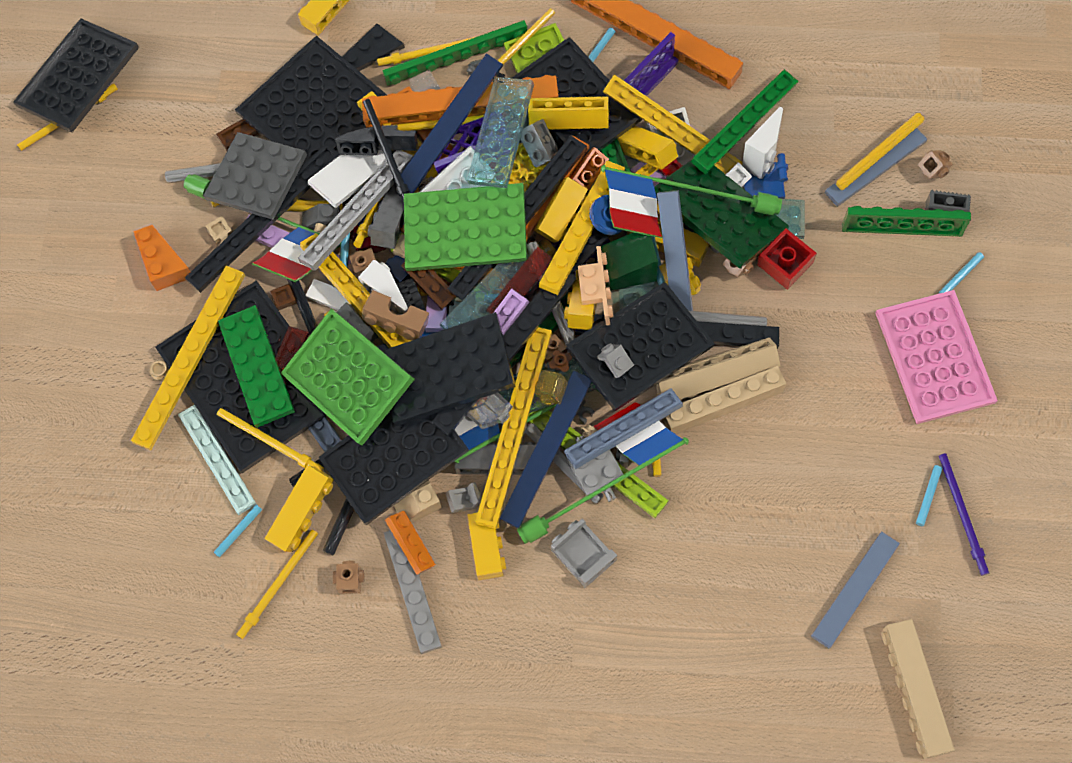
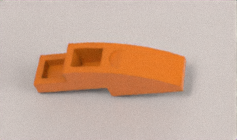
(589, 168)

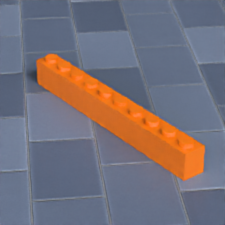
(653, 29)
(433, 103)

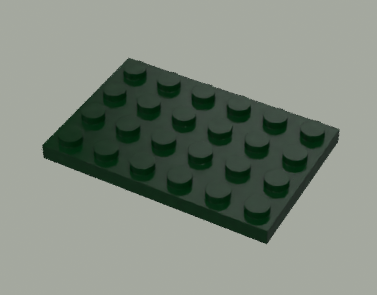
(723, 221)

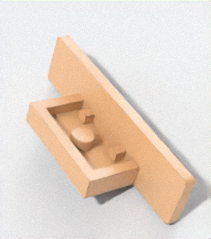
(593, 284)

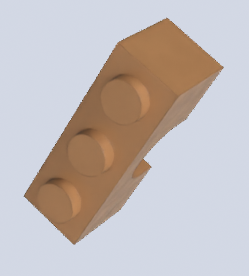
(409, 325)

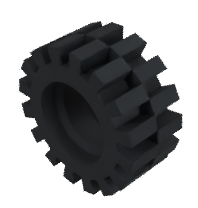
(410, 294)

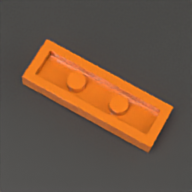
(410, 542)

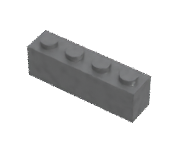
(388, 220)
(481, 460)

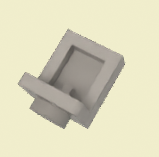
(616, 359)
(464, 498)

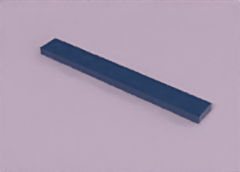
(450, 121)
(545, 450)

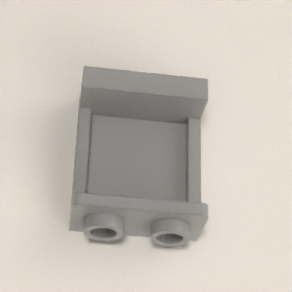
(582, 552)

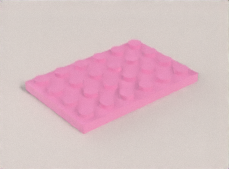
(936, 357)

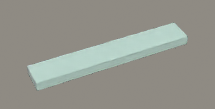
(217, 460)

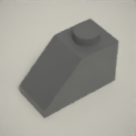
(319, 214)

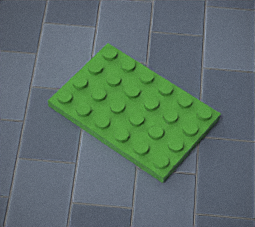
(464, 227)
(347, 376)

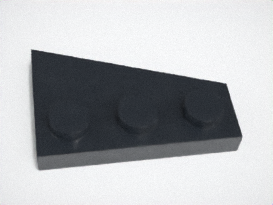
(372, 46)

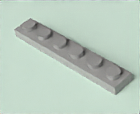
(414, 598)

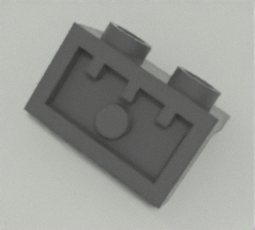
(538, 143)

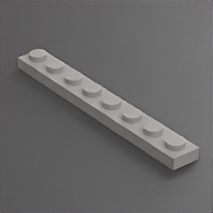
(352, 213)

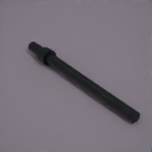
(402, 188)

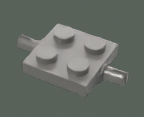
(597, 473)

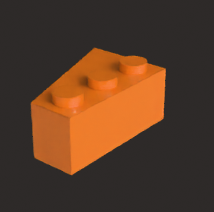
(160, 260)

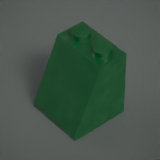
(630, 261)

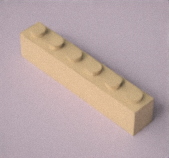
(721, 369)
(726, 400)
(917, 689)

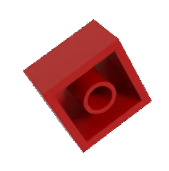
(786, 259)

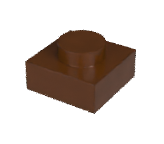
(283, 297)

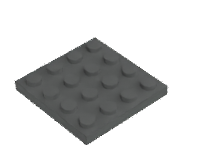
(255, 175)

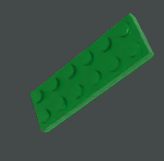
(906, 221)
(256, 366)

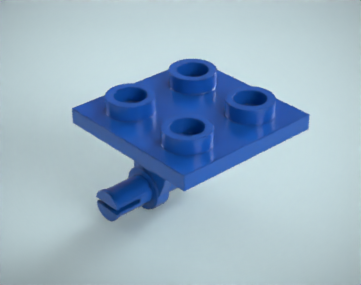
(771, 183)

